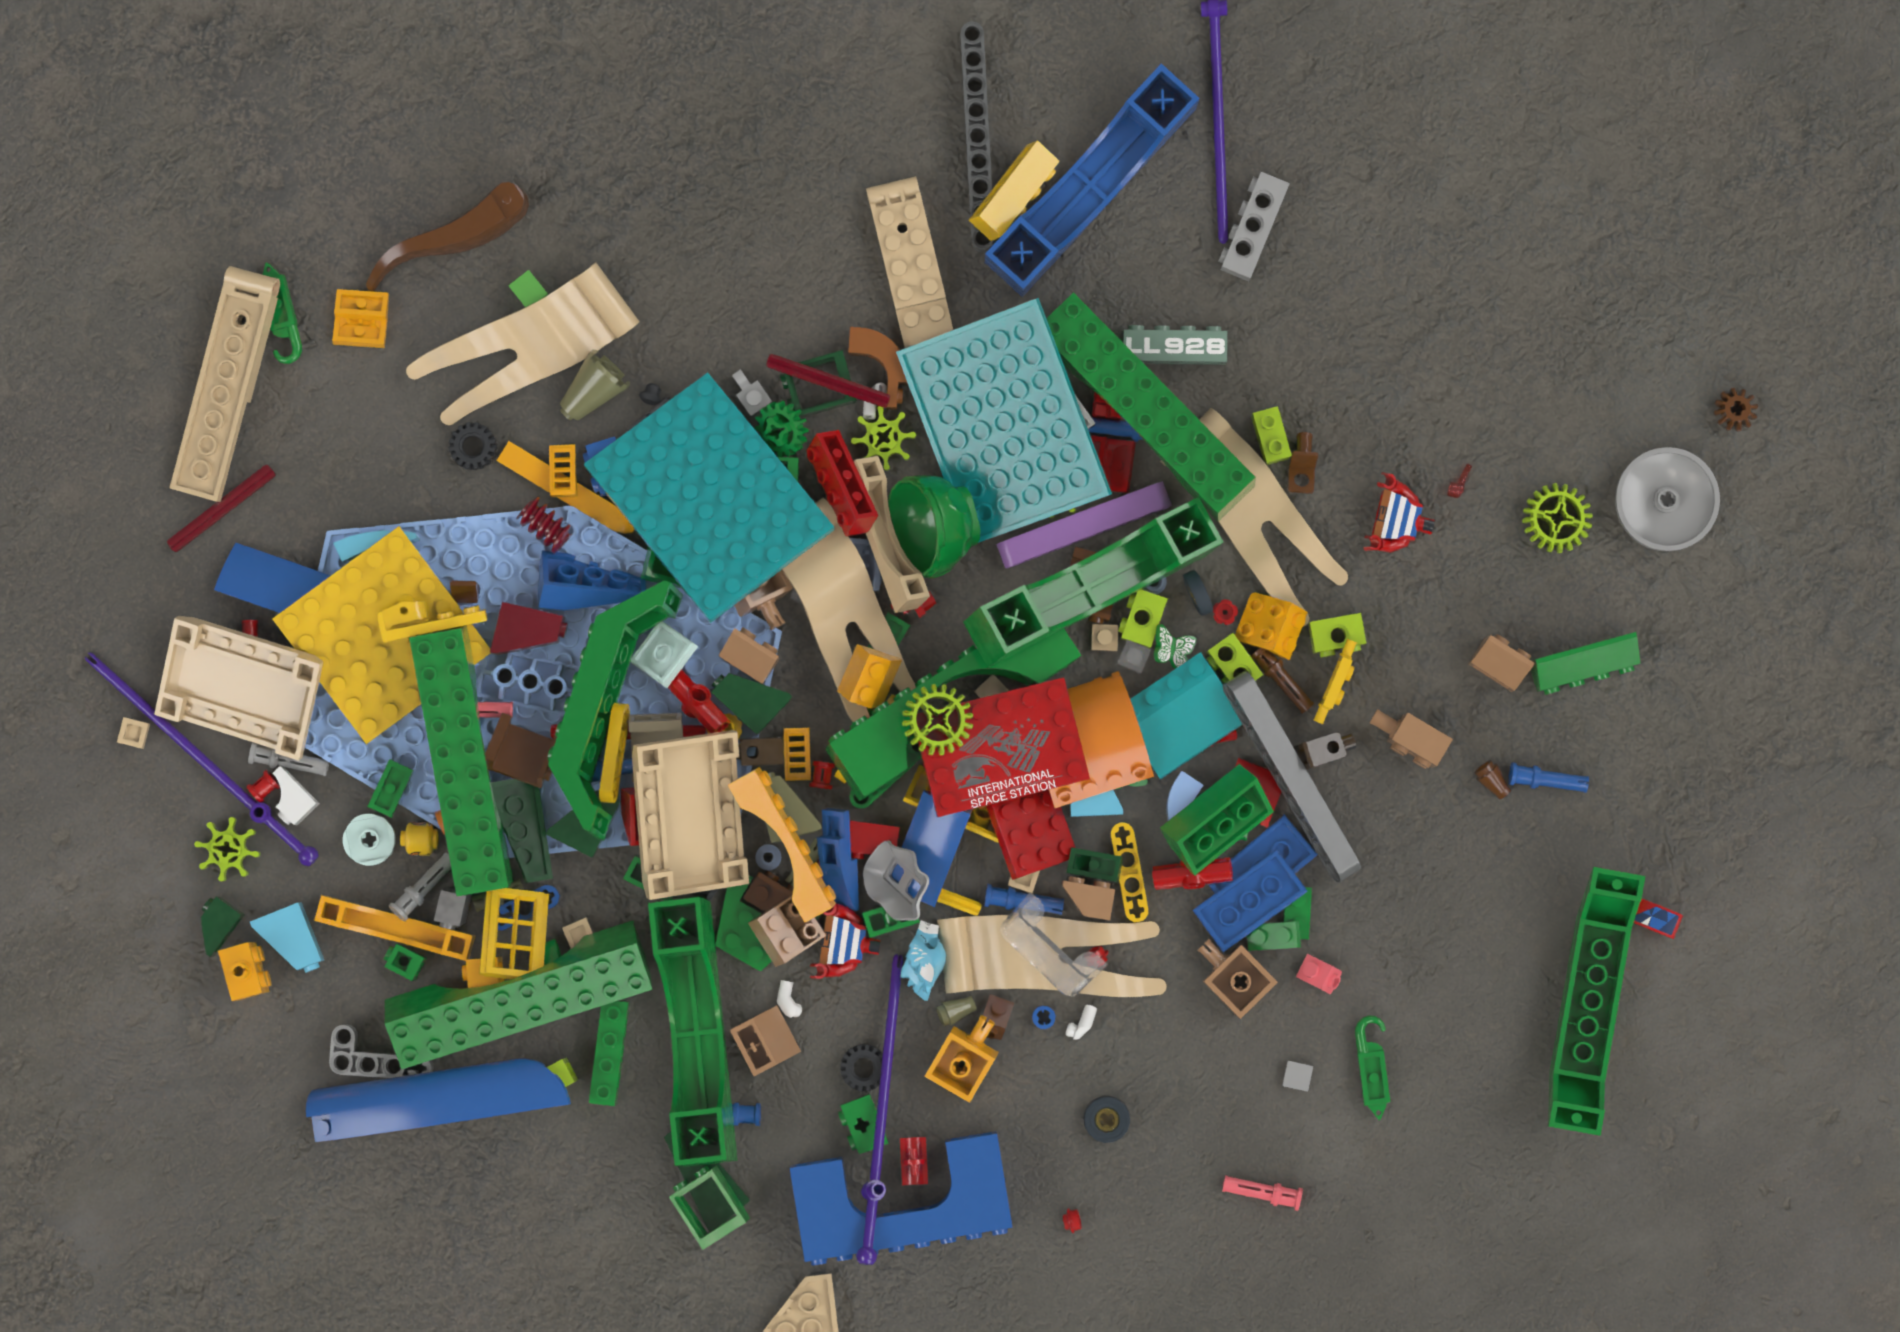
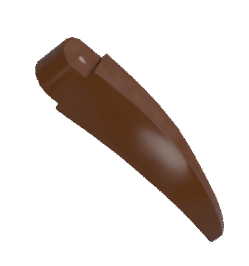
(475, 228)

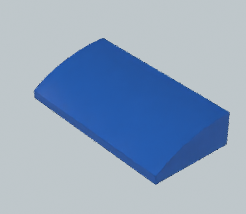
(265, 578)
(934, 844)

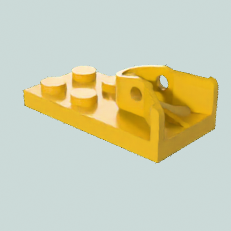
(397, 625)

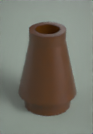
(1492, 778)

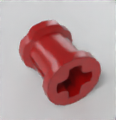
(816, 781)
(263, 786)

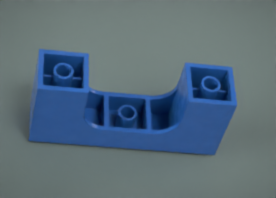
(973, 1205)

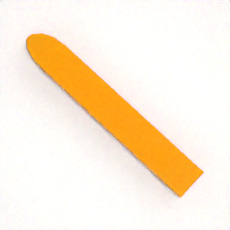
(585, 501)

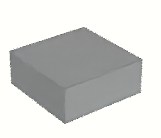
(1297, 1076)

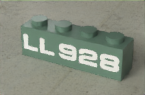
(1177, 346)

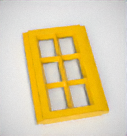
(490, 930)

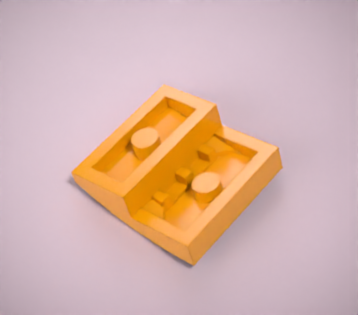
(360, 318)

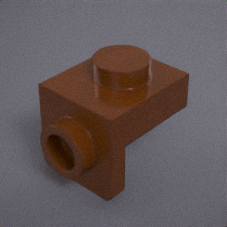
(999, 1012)

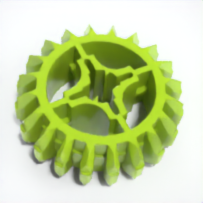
(1546, 515)
(928, 711)

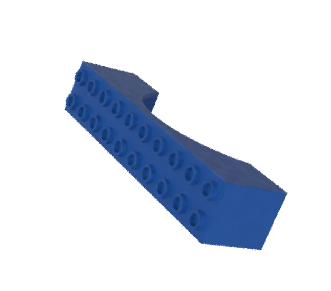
(1093, 181)

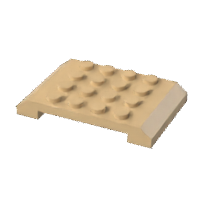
(239, 685)
(688, 815)

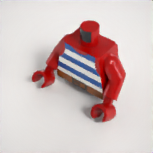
(1397, 517)
(843, 943)

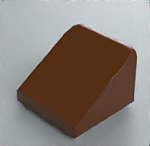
(465, 591)

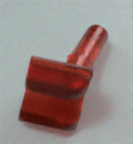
(1456, 489)

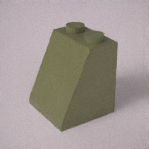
(794, 807)

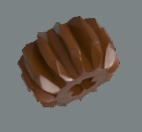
(1742, 417)

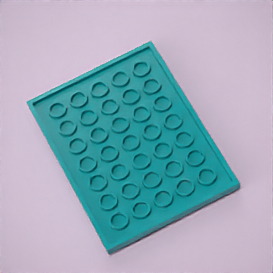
(1005, 419)
(709, 497)

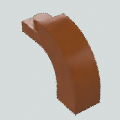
(877, 346)

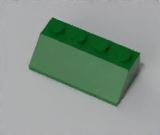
(1586, 662)
(1217, 819)

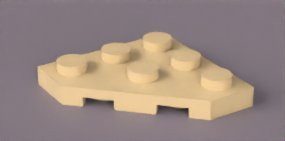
(808, 1308)

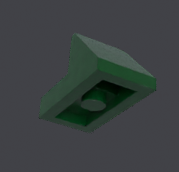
(1094, 865)

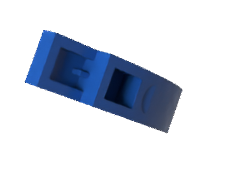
(835, 858)

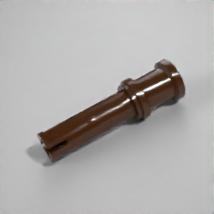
(1302, 703)

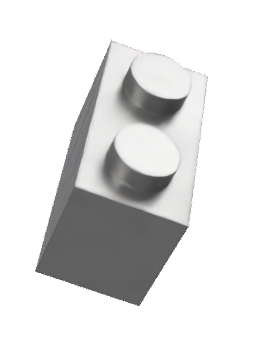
(452, 909)

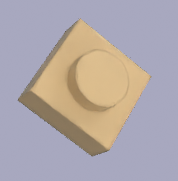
(1104, 637)
(990, 687)
(133, 733)
(1025, 883)
(576, 931)

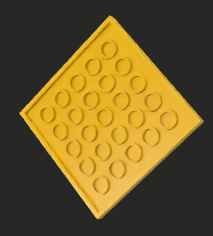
(339, 624)

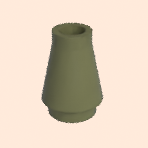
(954, 1010)

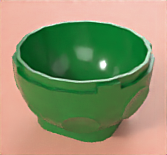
(933, 522)

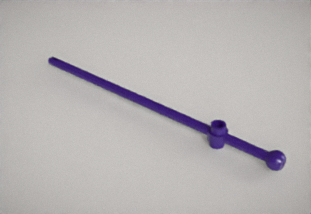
(1213, 10)
(307, 854)
(874, 1188)

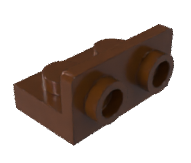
(766, 891)

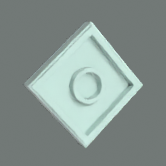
(663, 654)

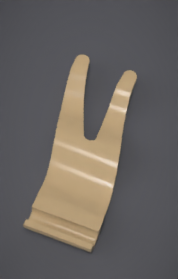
(544, 335)
(1262, 504)
(837, 592)
(984, 960)

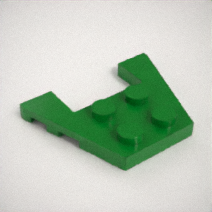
(735, 933)

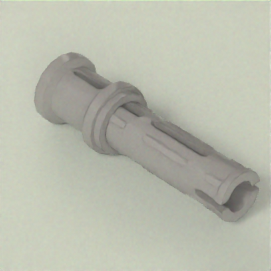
(267, 756)
(411, 893)

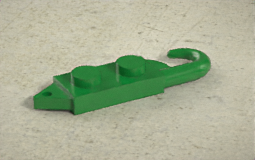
(284, 319)
(1372, 1068)

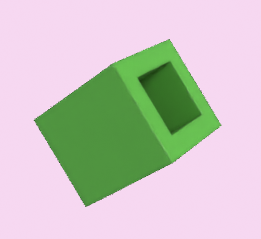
(527, 289)

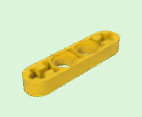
(614, 752)
(1130, 872)

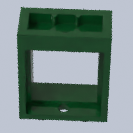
(839, 359)

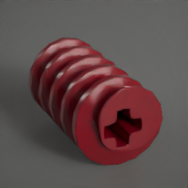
(545, 525)

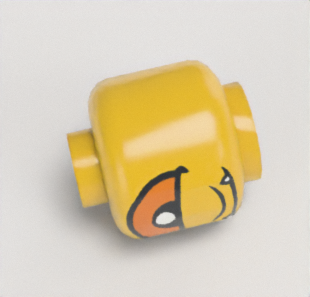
(419, 838)

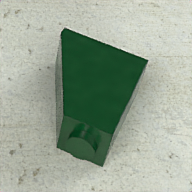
(749, 700)
(570, 831)

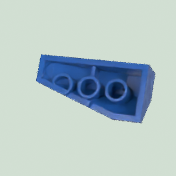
(576, 585)

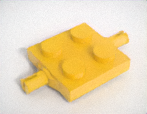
(1333, 692)

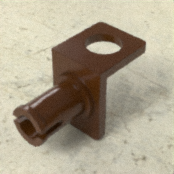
(1302, 462)

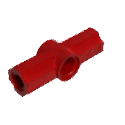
(697, 703)
(1179, 875)

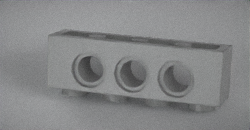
(1274, 191)

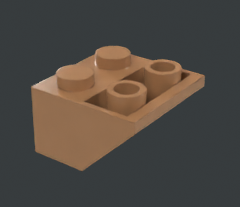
(749, 656)
(1501, 662)
(1090, 900)
(785, 932)
(765, 1040)

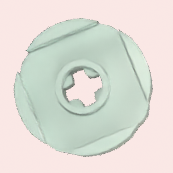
(381, 848)

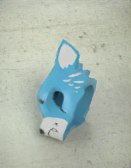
(924, 964)

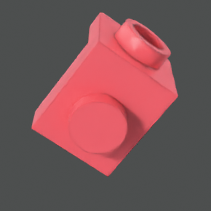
(1319, 974)

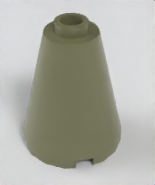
(592, 387)

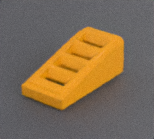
(562, 491)
(787, 754)

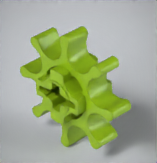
(893, 446)
(225, 862)

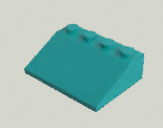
(1183, 715)

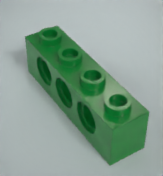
(609, 1053)

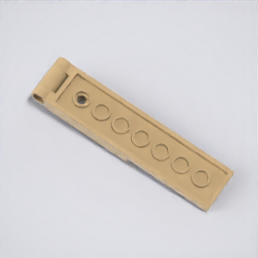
(909, 261)
(225, 382)

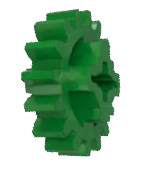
(782, 416)

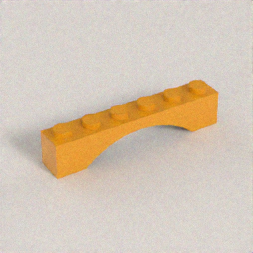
(756, 796)
(390, 927)

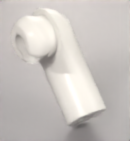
(869, 409)
(786, 1002)
(1084, 1024)

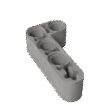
(356, 1058)

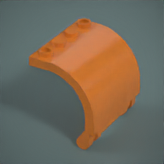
(1108, 740)

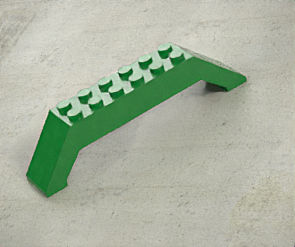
(594, 693)
(1591, 1000)

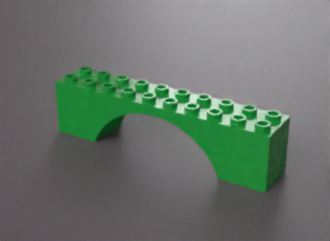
(1150, 408)
(1094, 583)
(876, 746)
(459, 761)
(449, 1020)
(701, 1086)

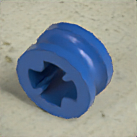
(1035, 1018)

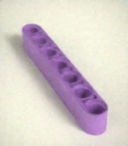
(1084, 525)

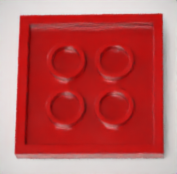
(1031, 833)

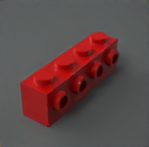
(842, 483)

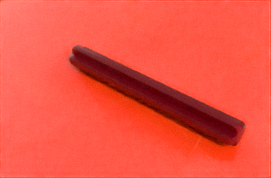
(828, 380)
(221, 508)

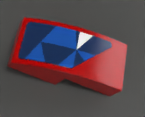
(1658, 918)

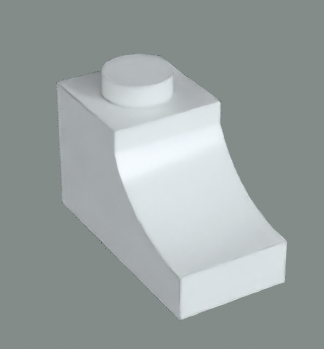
(295, 800)

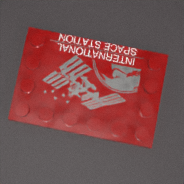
(1016, 748)

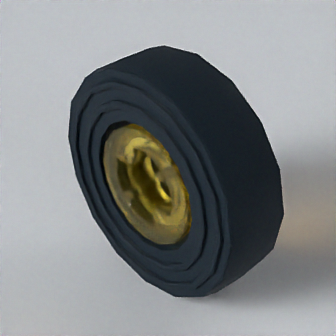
(1198, 592)
(1106, 1133)

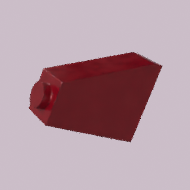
(526, 628)

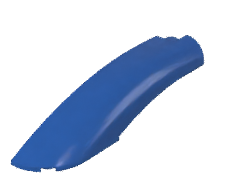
(433, 1098)

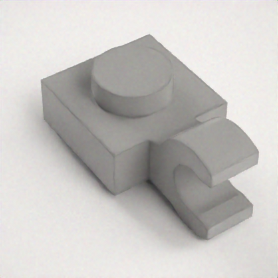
(752, 395)

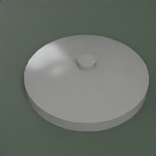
(1667, 499)

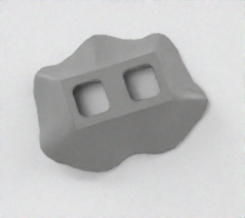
(885, 890)

